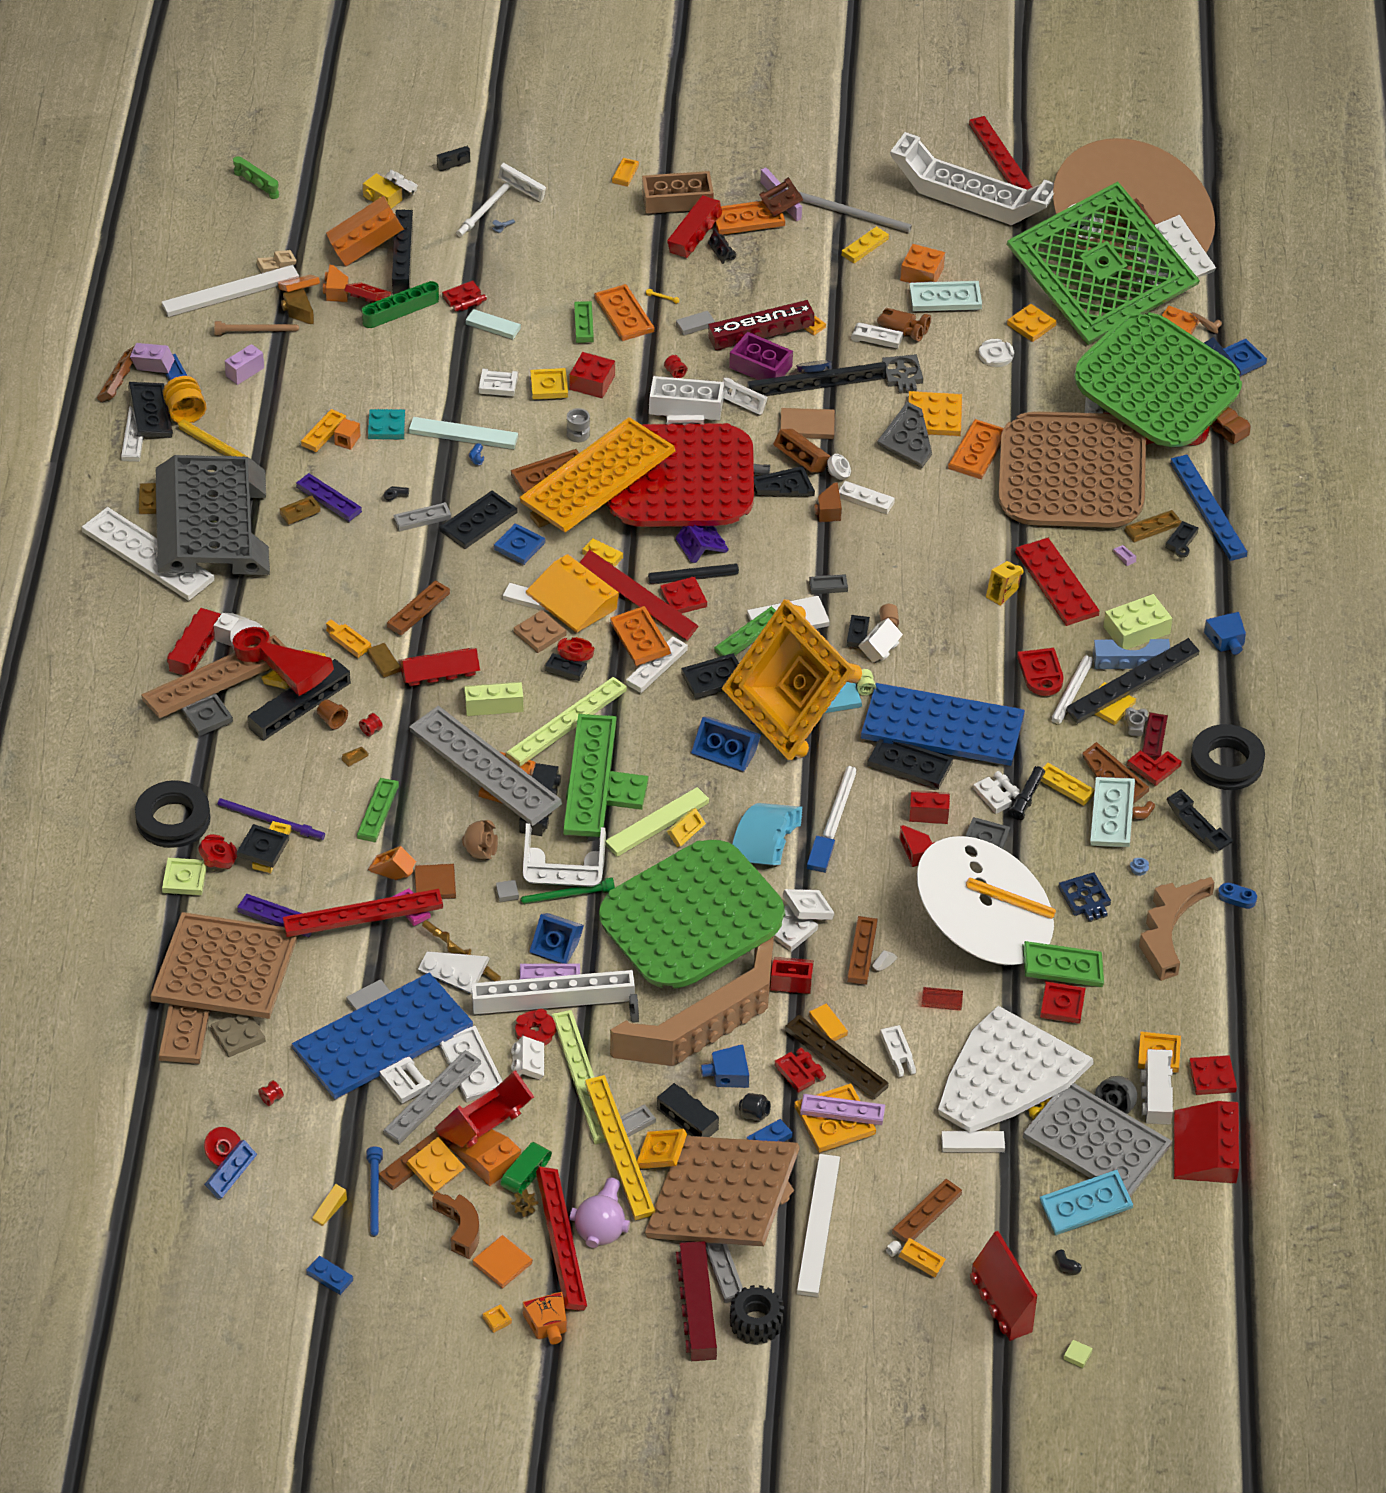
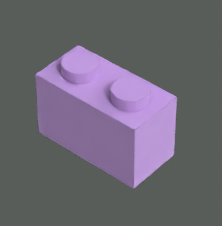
(152, 357)
(244, 364)

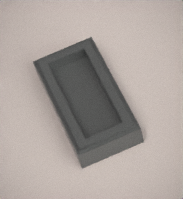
(828, 584)

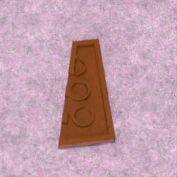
(1107, 766)

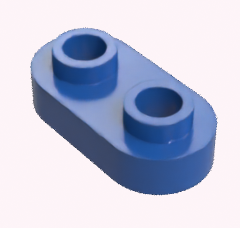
(1237, 895)

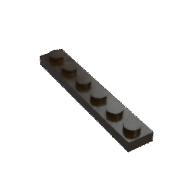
(836, 1056)

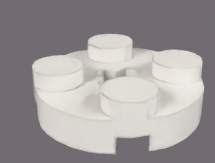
(398, 179)

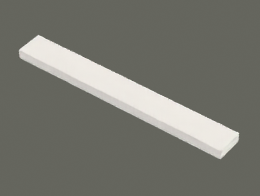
(228, 291)
(818, 1225)

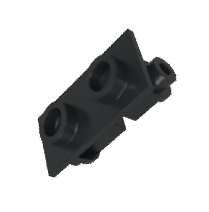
(720, 247)

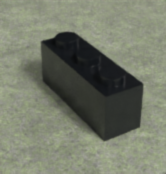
(687, 1112)

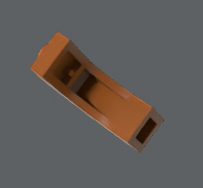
(464, 1213)

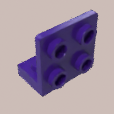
(697, 539)

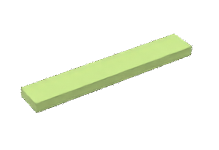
(656, 822)

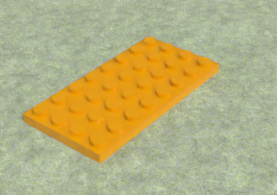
(597, 474)

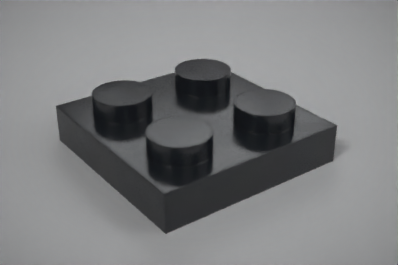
(263, 845)

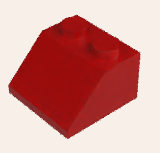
(929, 807)

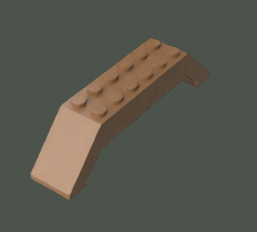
(700, 1022)

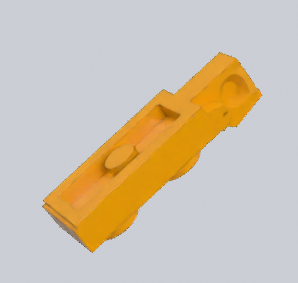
(348, 638)

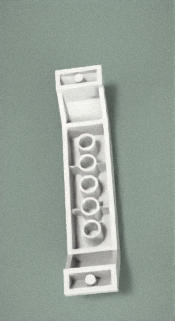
(966, 187)

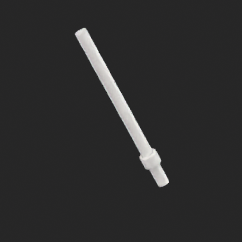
(468, 224)

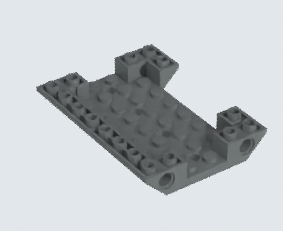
(187, 509)

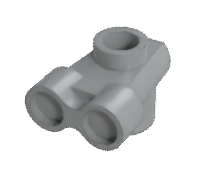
(1136, 720)

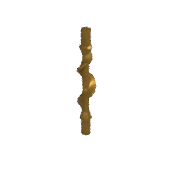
(455, 949)

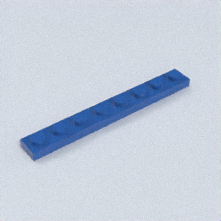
(1208, 507)

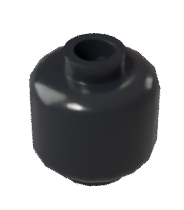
(755, 1106)

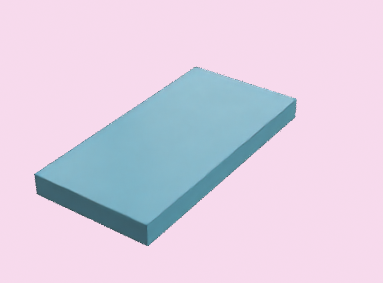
(1086, 1202)

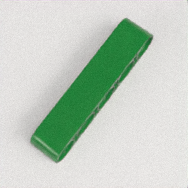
(400, 304)

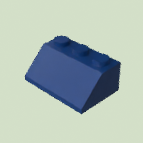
(725, 743)

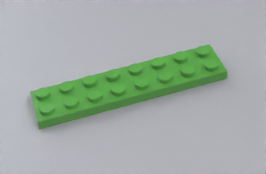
(590, 775)

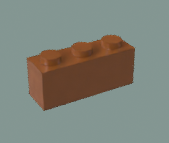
(801, 450)

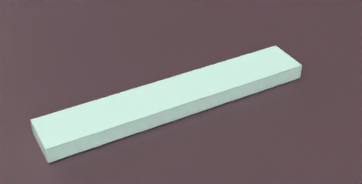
(463, 433)

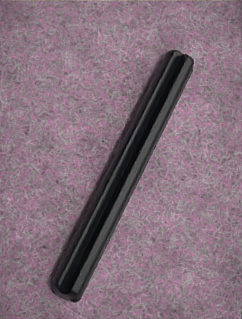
(699, 572)

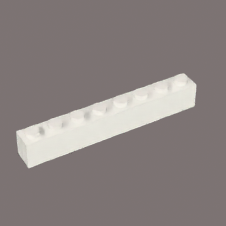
(552, 992)

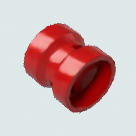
(675, 366)

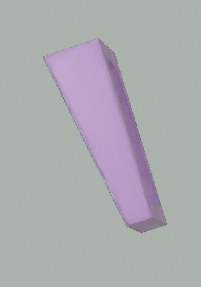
(1125, 555)

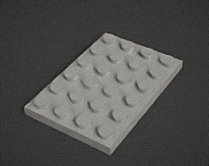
(1096, 1137)

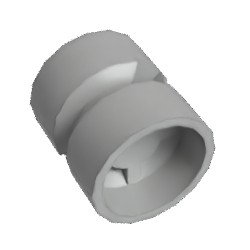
(578, 425)

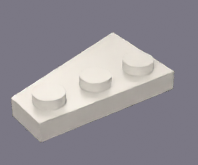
(454, 969)

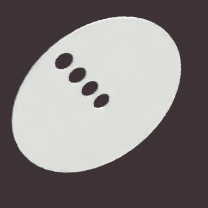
(991, 931)

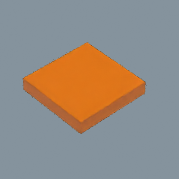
(299, 283)
(502, 1261)

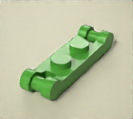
(256, 176)

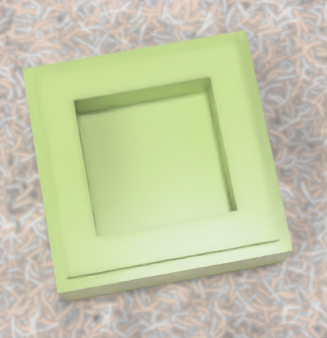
(1078, 1353)

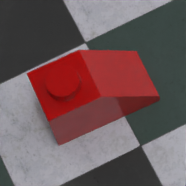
(914, 843)

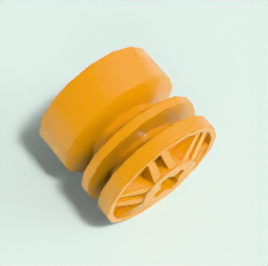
(184, 399)

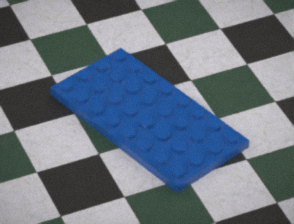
(943, 723)
(381, 1034)

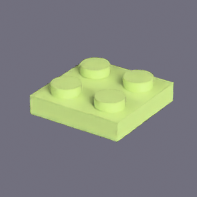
(184, 876)

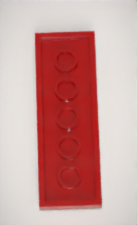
(1057, 581)

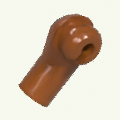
(1143, 812)

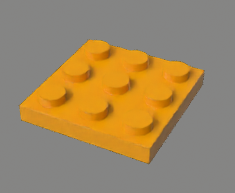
(940, 411)
(832, 1133)

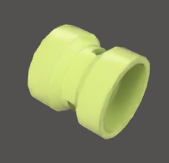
(866, 684)

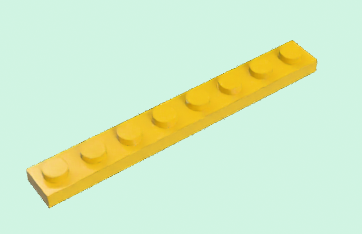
(619, 1147)

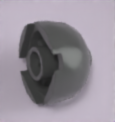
(1118, 1092)

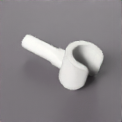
(894, 1248)

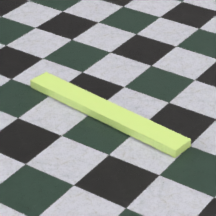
(565, 721)
(579, 1067)

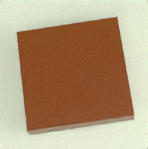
(436, 877)

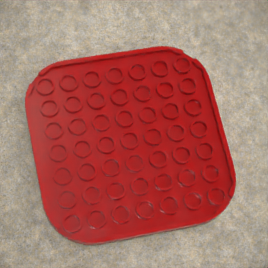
(698, 484)

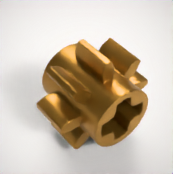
(528, 1198)

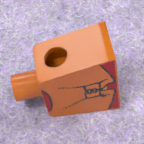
(546, 1317)

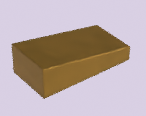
(354, 756)

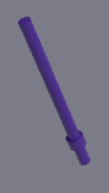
(304, 830)

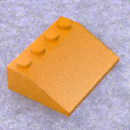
(573, 593)

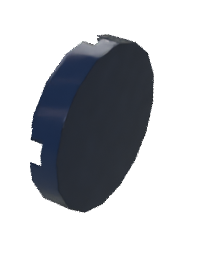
(814, 366)

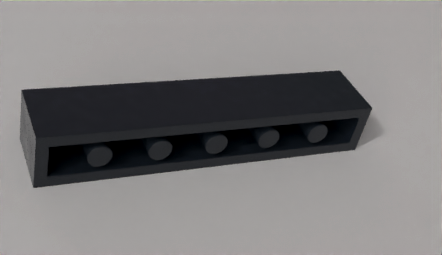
(402, 252)
(289, 706)

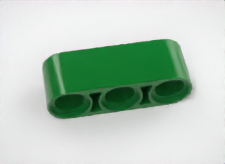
(524, 1169)

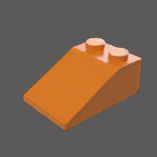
(489, 1156)

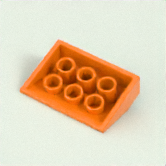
(364, 231)

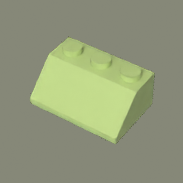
(493, 698)

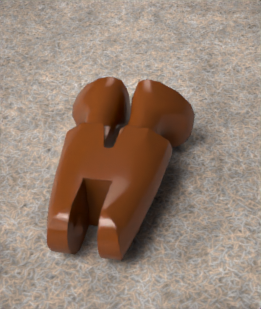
(905, 323)

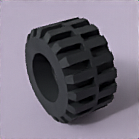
(756, 1300)

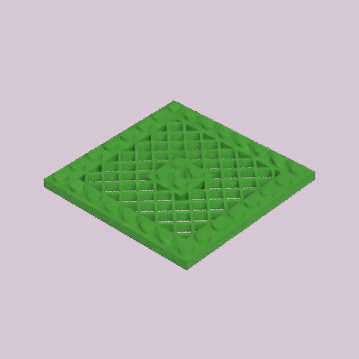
(1116, 199)

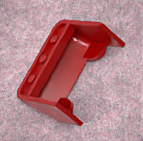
(487, 1112)

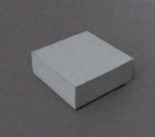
(507, 891)

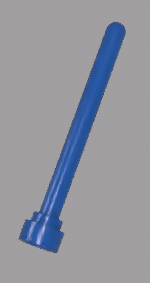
(374, 1156)

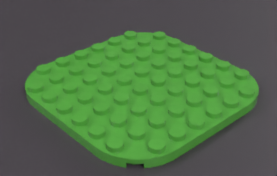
(1158, 379)
(692, 913)

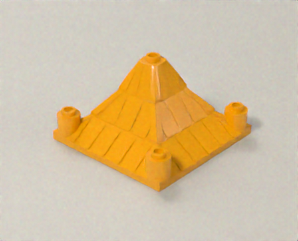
(789, 679)

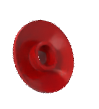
(222, 1137)

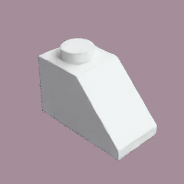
(225, 625)

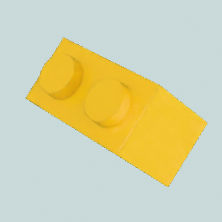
(379, 186)

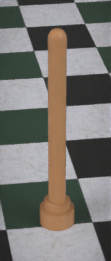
(222, 327)

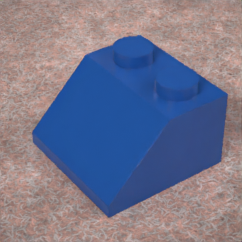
(556, 938)

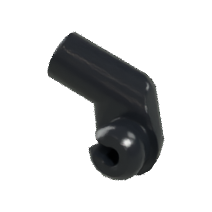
(1067, 1265)

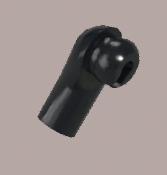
(394, 491)

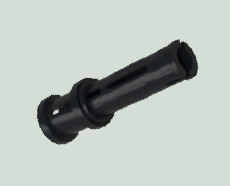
(1024, 799)

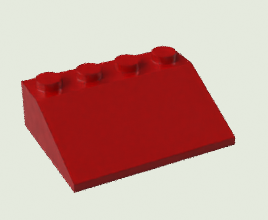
(1207, 1142)
(1004, 1288)

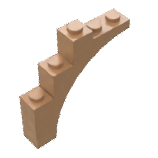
(1170, 904)

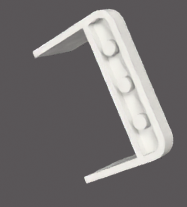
(537, 872)

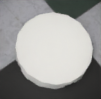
(996, 353)

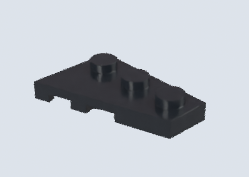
(784, 483)

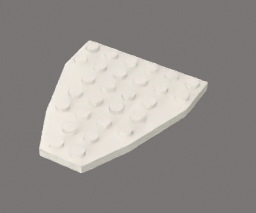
(1006, 1071)

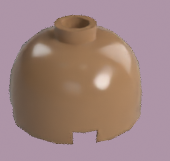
(480, 839)

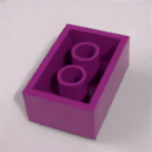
(760, 358)

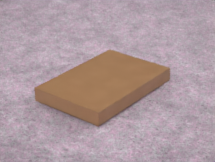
(809, 422)

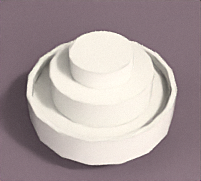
(839, 467)

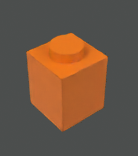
(347, 433)

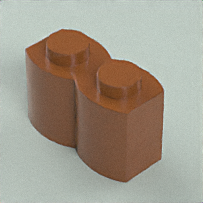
(1231, 426)

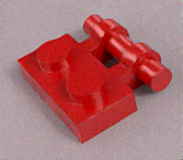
(464, 296)
(794, 1071)

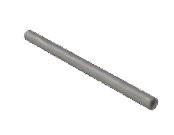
(856, 212)

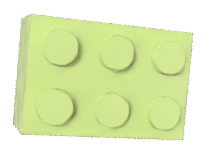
(1137, 622)

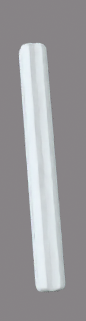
(1072, 689)
(840, 802)

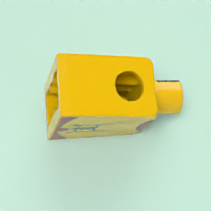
(1003, 582)

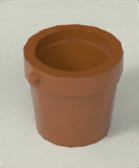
(332, 713)

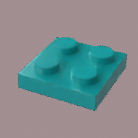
(386, 424)

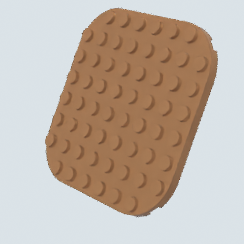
(1071, 470)

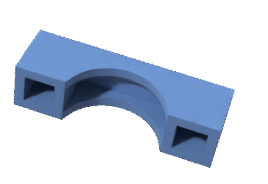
(1111, 656)

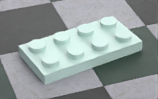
(945, 296)
(1112, 812)

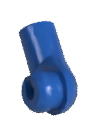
(475, 454)

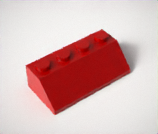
(438, 665)

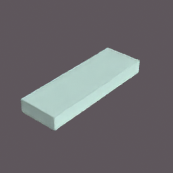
(493, 324)

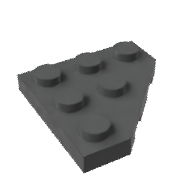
(908, 436)

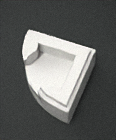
(884, 960)

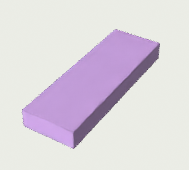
(530, 971)

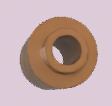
(889, 611)

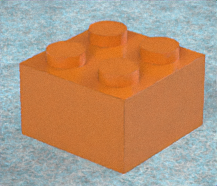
(922, 264)

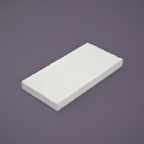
(813, 607)
(485, 1076)

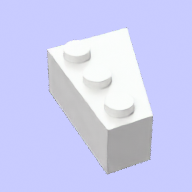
(1157, 1087)

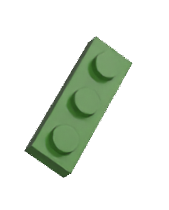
(584, 321)

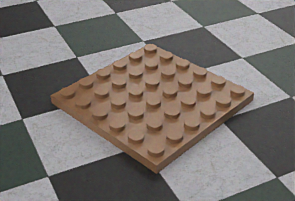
(224, 965)
(723, 1191)

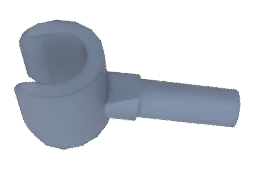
(500, 226)

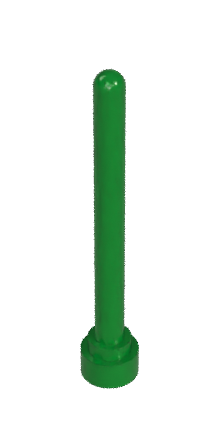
(605, 886)

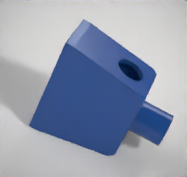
(1226, 632)
(728, 1068)

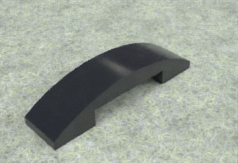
(1195, 823)

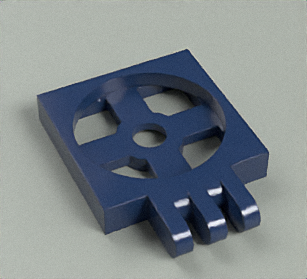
(1091, 906)

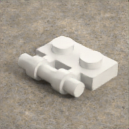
(992, 794)

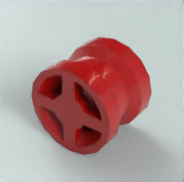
(370, 724)
(270, 1093)

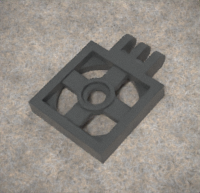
(903, 381)

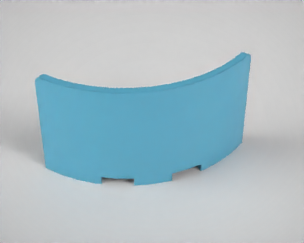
(763, 831)

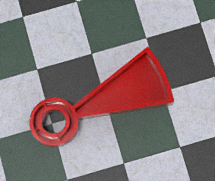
(296, 667)

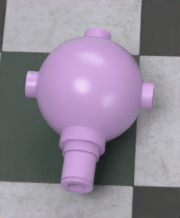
(601, 1217)

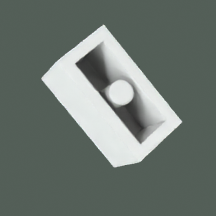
(881, 640)

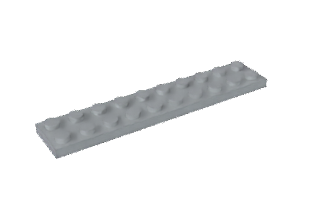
(485, 765)

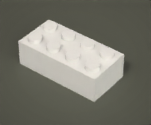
(686, 397)

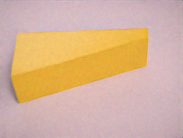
(330, 1205)

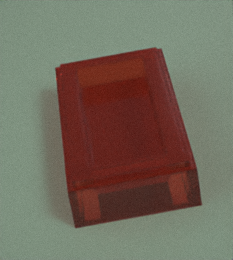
(942, 998)

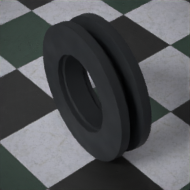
(1222, 776)
(172, 834)

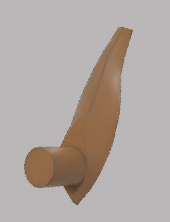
(1208, 324)

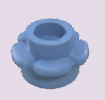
(1139, 866)

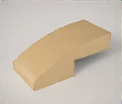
(280, 260)

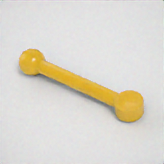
(649, 292)

